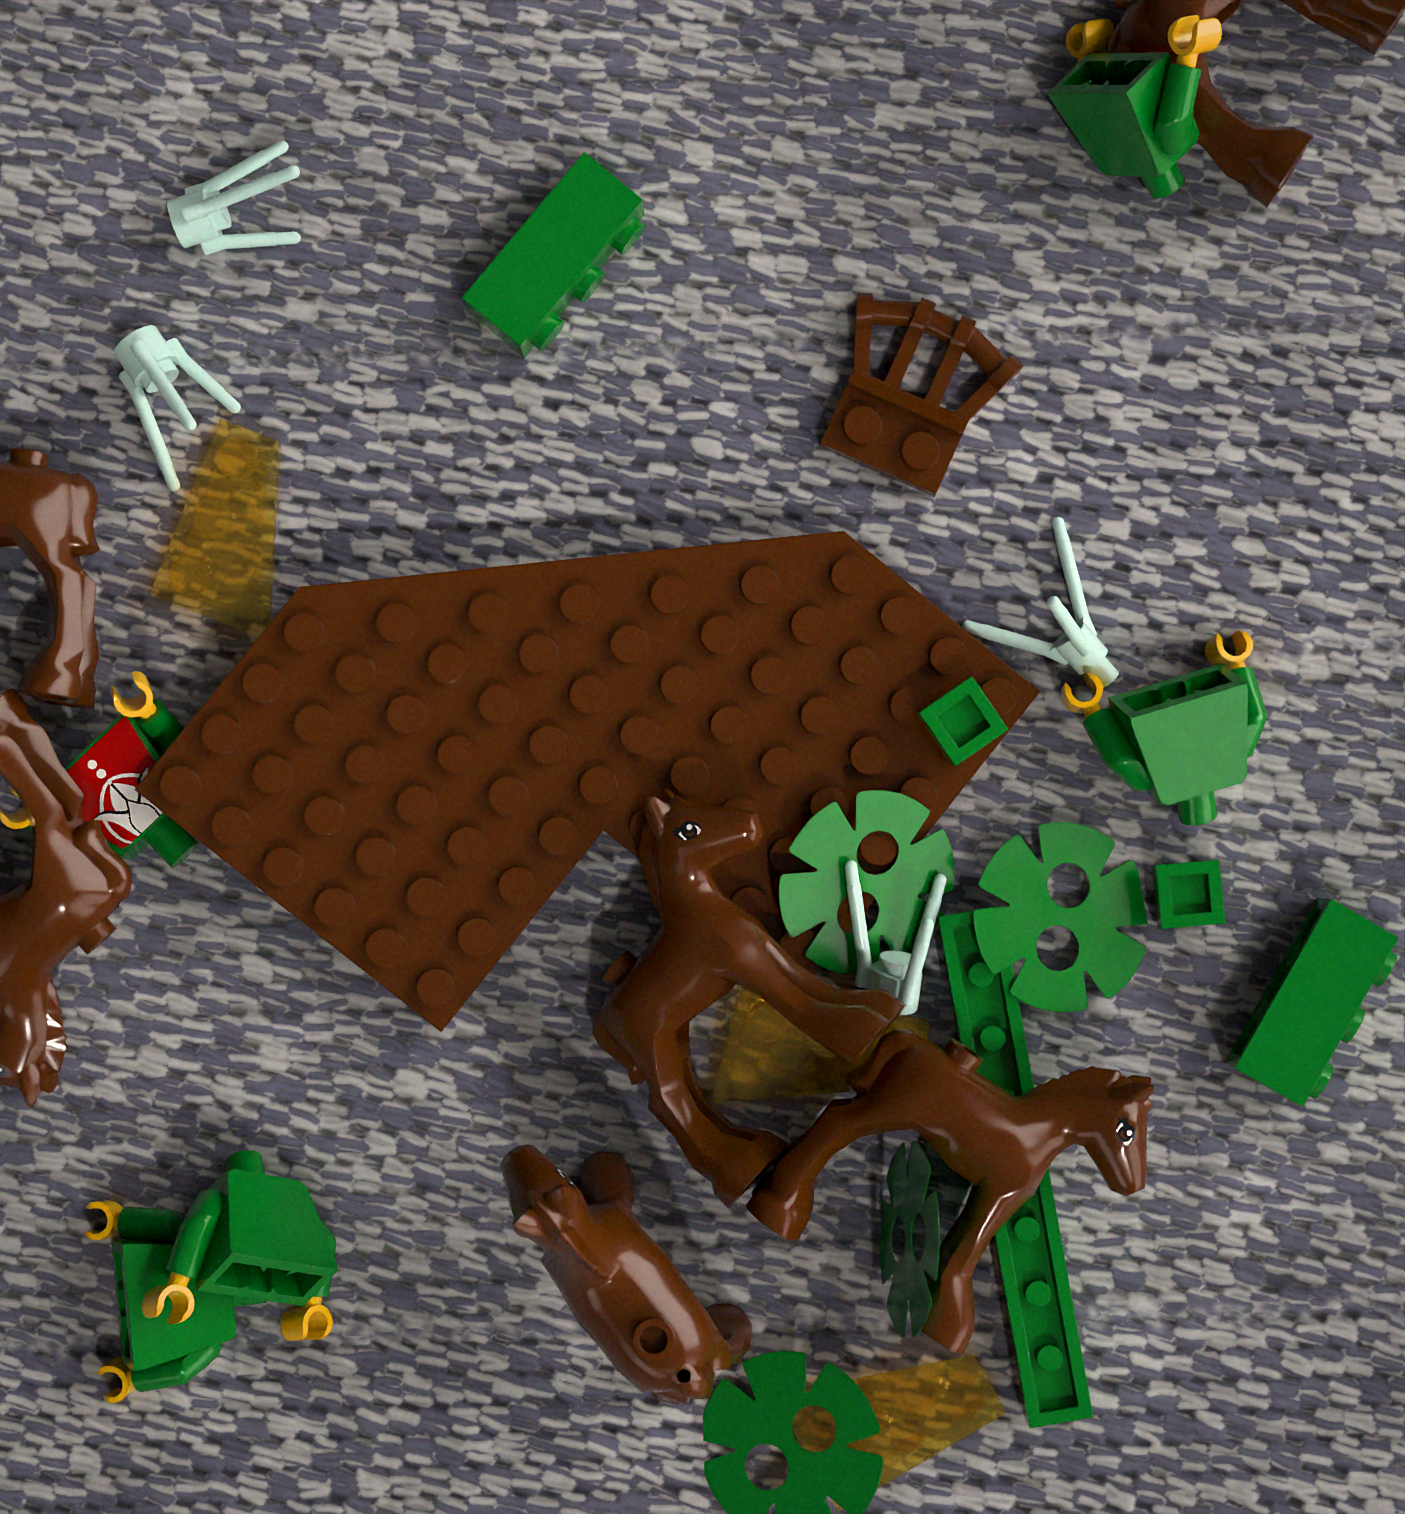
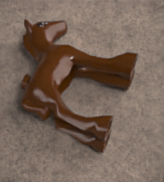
(1248, 153)
(52, 523)
(61, 907)
(695, 960)
(980, 1134)
(620, 1278)

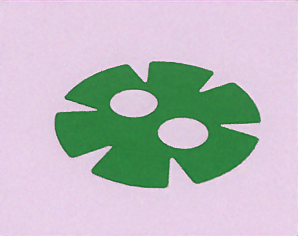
(829, 843)
(1013, 931)
(908, 1279)
(780, 1393)

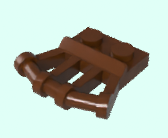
(893, 428)

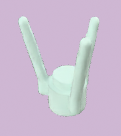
(204, 213)
(151, 365)
(896, 970)

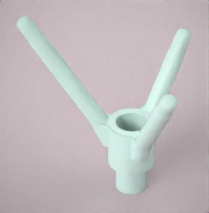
(1078, 641)

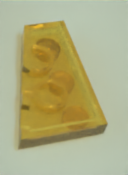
(227, 533)
(774, 1059)
(917, 1411)

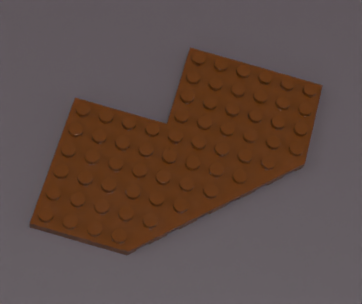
(454, 741)

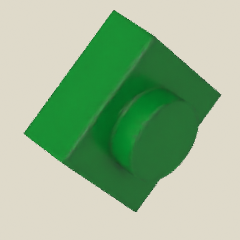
(961, 721)
(1188, 894)

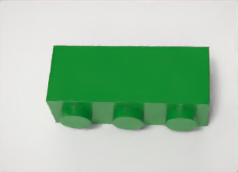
(556, 256)
(1313, 1001)

